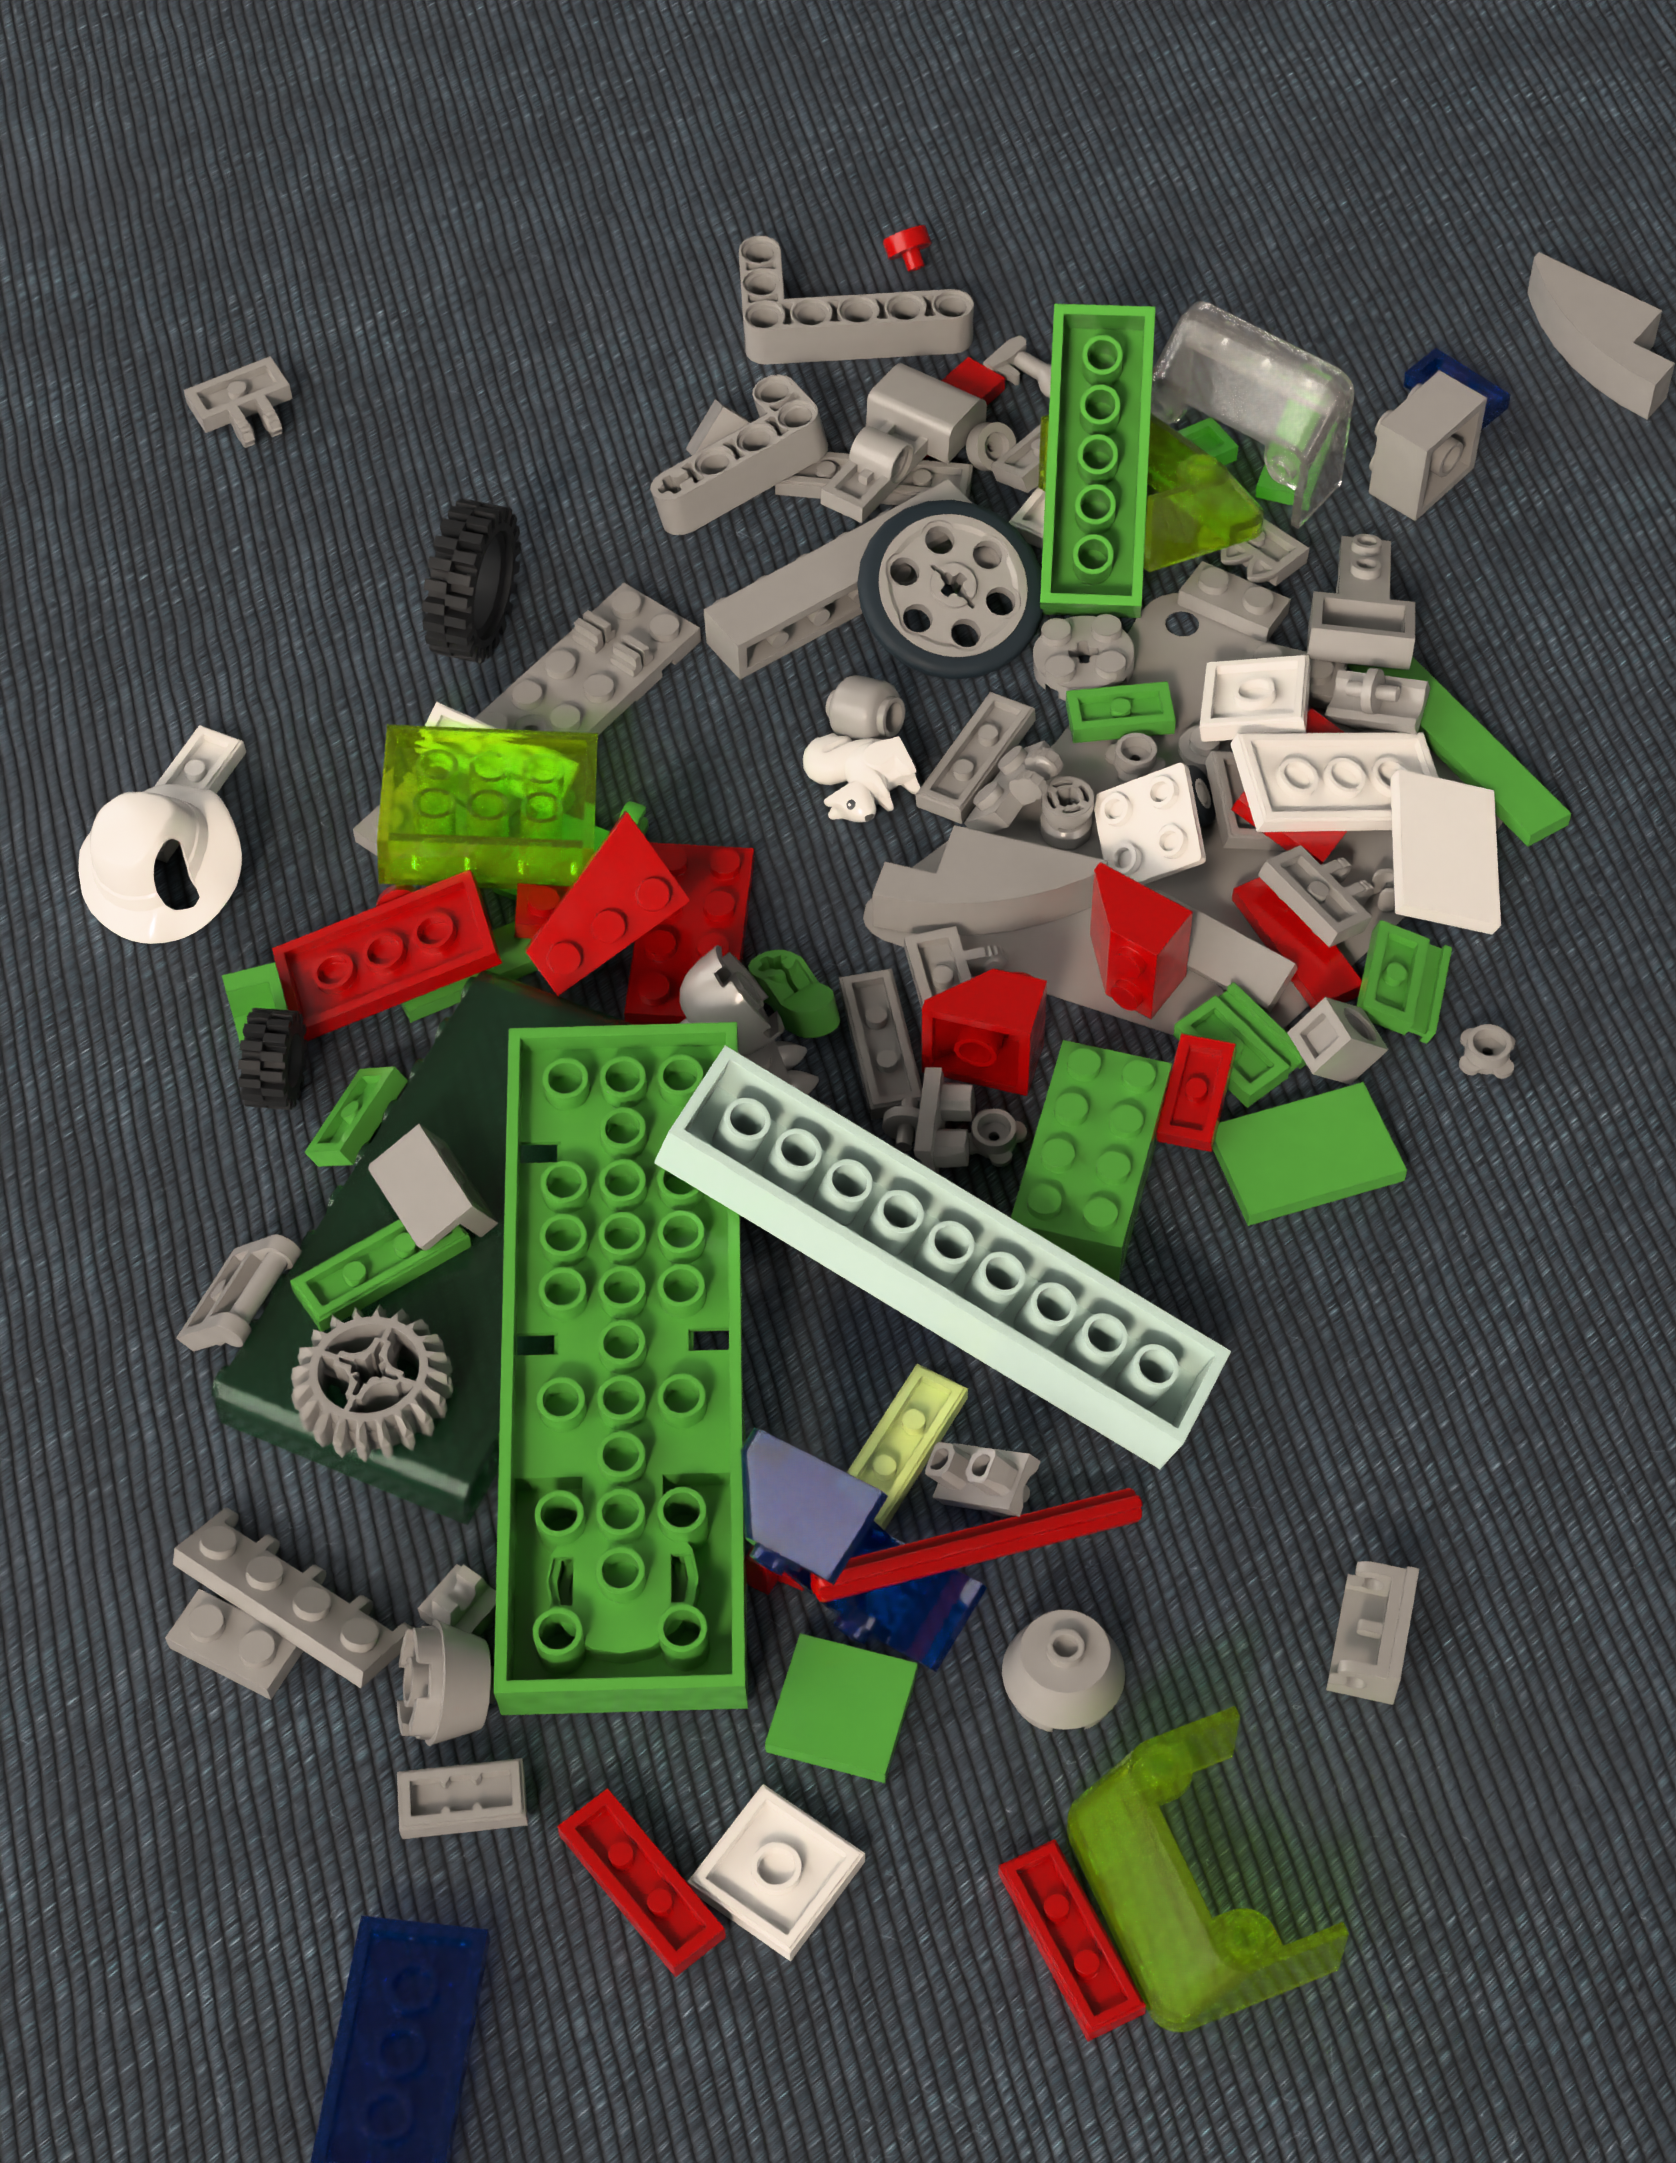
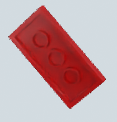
(719, 891)
(387, 955)

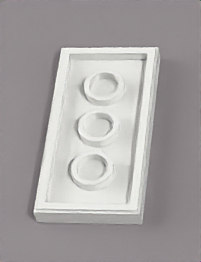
(1325, 778)

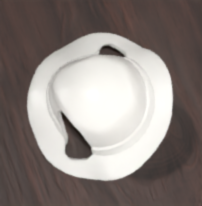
(122, 851)

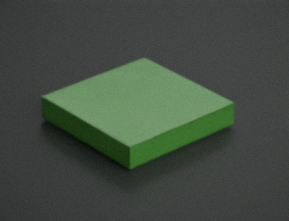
(842, 1708)

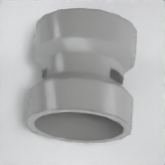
(1067, 813)

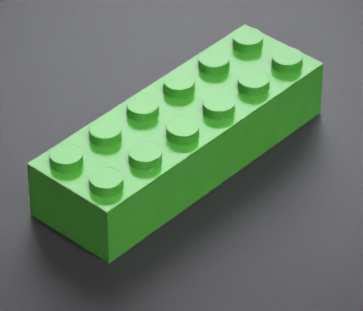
(1097, 460)

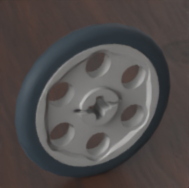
(934, 650)

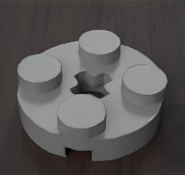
(1098, 637)

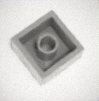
(1426, 444)

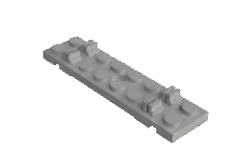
(587, 675)

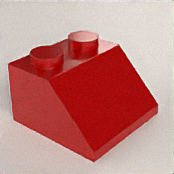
(1137, 941)
(987, 1030)

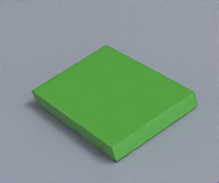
(1307, 1153)

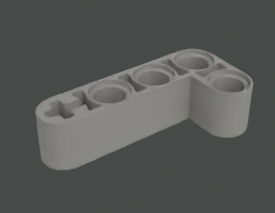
(744, 463)

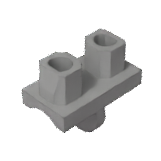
(1378, 701)
(926, 1125)
(981, 1477)

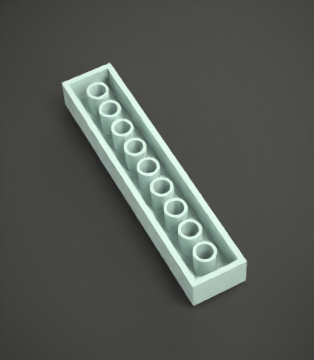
(943, 1257)

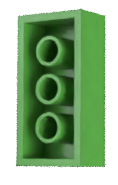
(1093, 1153)

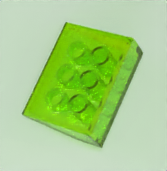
(486, 803)

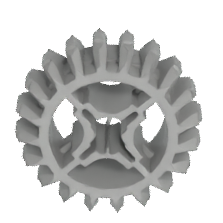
(381, 1402)

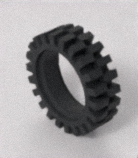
(471, 580)

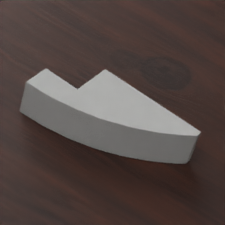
(1601, 334)
(984, 887)

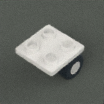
(1155, 823)

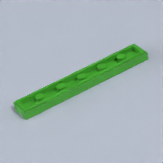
(1483, 761)

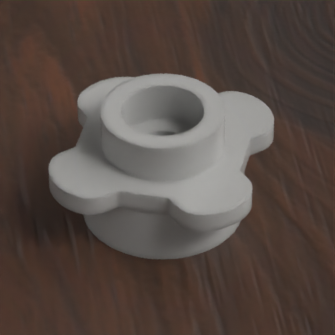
(1134, 757)
(1487, 1039)
(996, 1123)

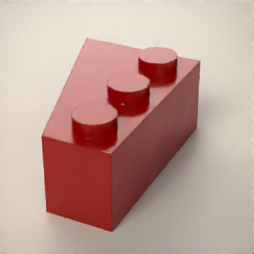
(606, 908)

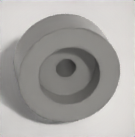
(988, 443)

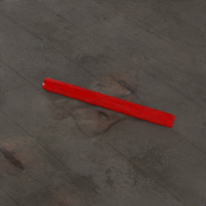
(981, 1544)

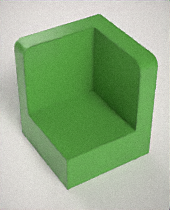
(253, 989)

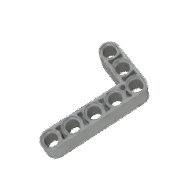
(843, 325)

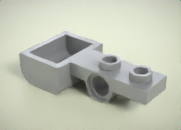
(904, 422)
(1360, 619)

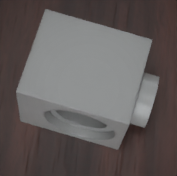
(1337, 1041)

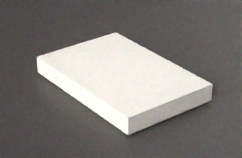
(1445, 852)

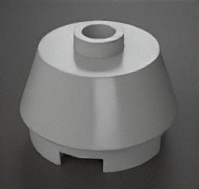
(1063, 1671)
(444, 1683)

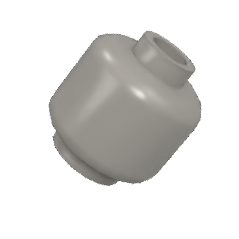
(865, 709)

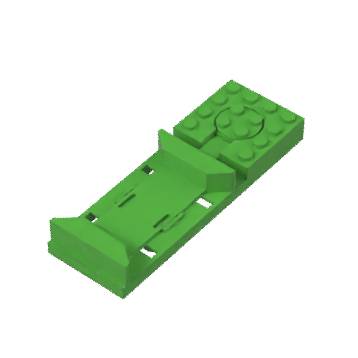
(626, 1439)

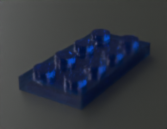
(402, 2043)

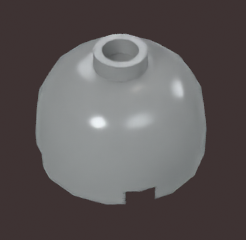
(727, 992)

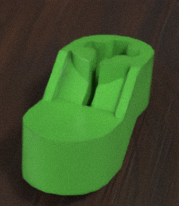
(795, 993)

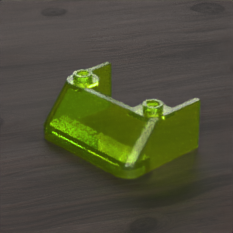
(1197, 501)
(1177, 1953)

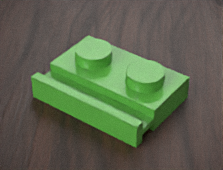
(1403, 981)
(1262, 1046)

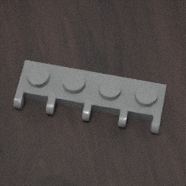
(289, 1600)

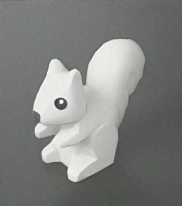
(867, 765)

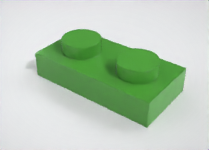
(1120, 710)
(355, 1116)

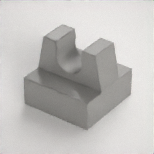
(461, 1601)

